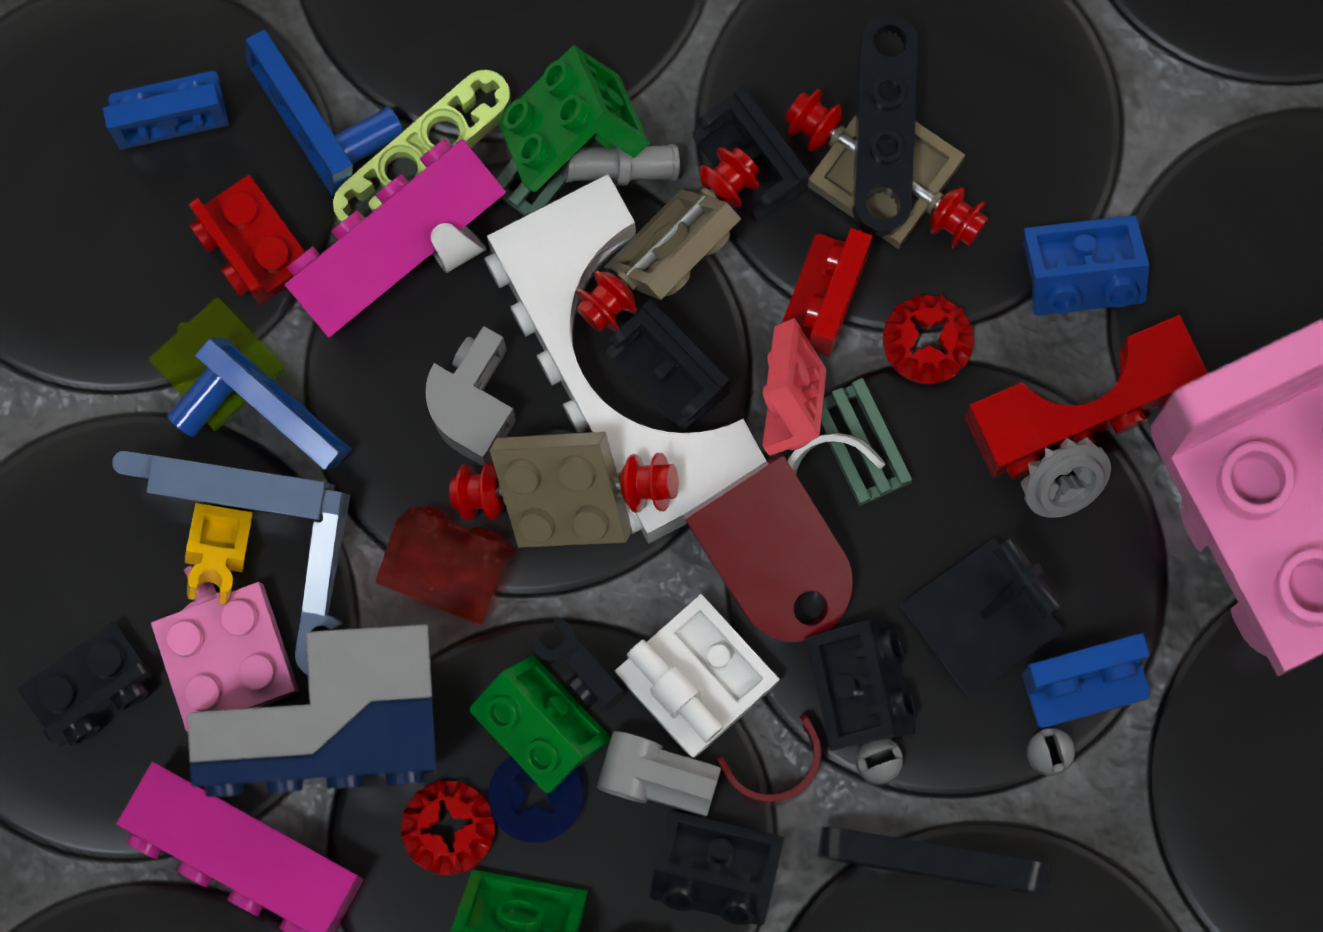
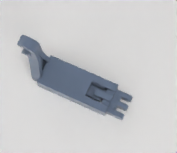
(267, 494)

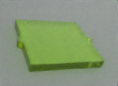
(181, 368)

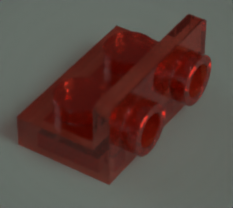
(445, 563)

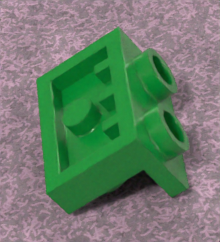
(539, 723)

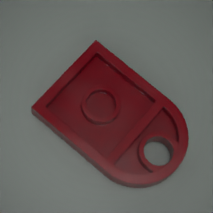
(772, 549)

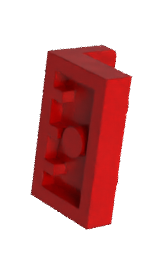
(249, 238)
(828, 287)

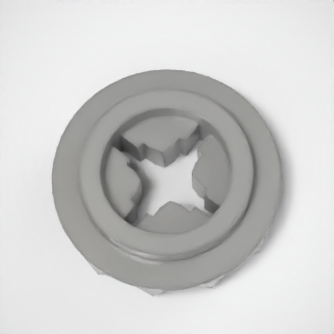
(1071, 493)

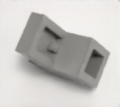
(459, 406)

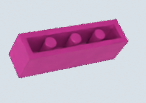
(394, 237)
(238, 852)

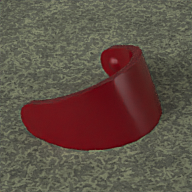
(786, 797)

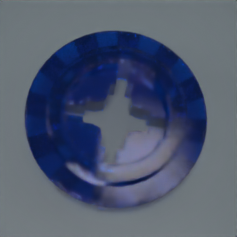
(532, 825)

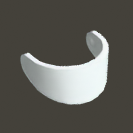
(454, 246)
(796, 457)

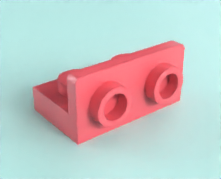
(792, 390)

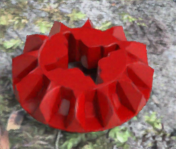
(928, 364)
(470, 843)

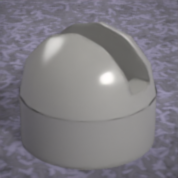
(1039, 755)
(884, 772)

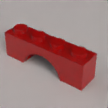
(1019, 424)

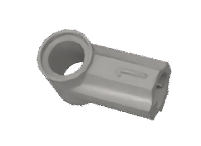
(644, 772)

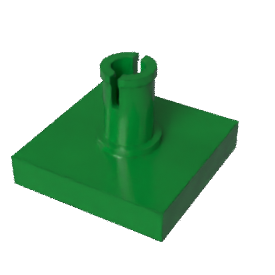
(517, 905)

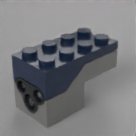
(363, 718)

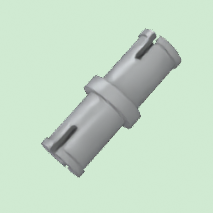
(596, 162)

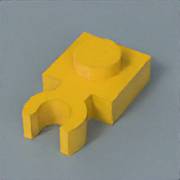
(216, 547)

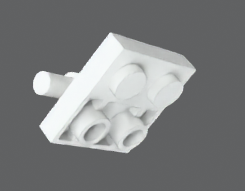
(696, 676)

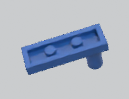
(328, 153)
(232, 370)

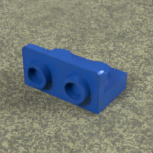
(166, 110)
(1086, 265)
(1087, 681)

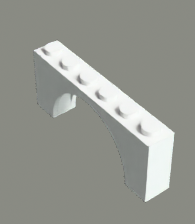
(545, 264)

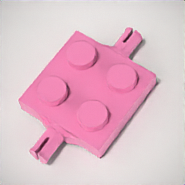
(225, 652)

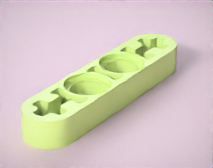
(414, 140)

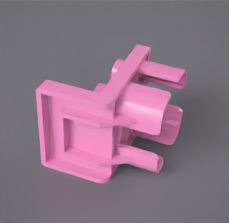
(1252, 488)

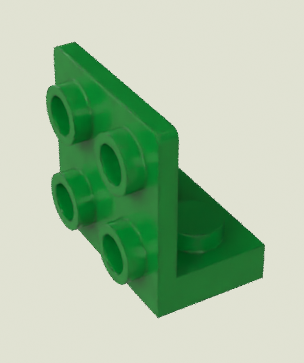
(564, 111)

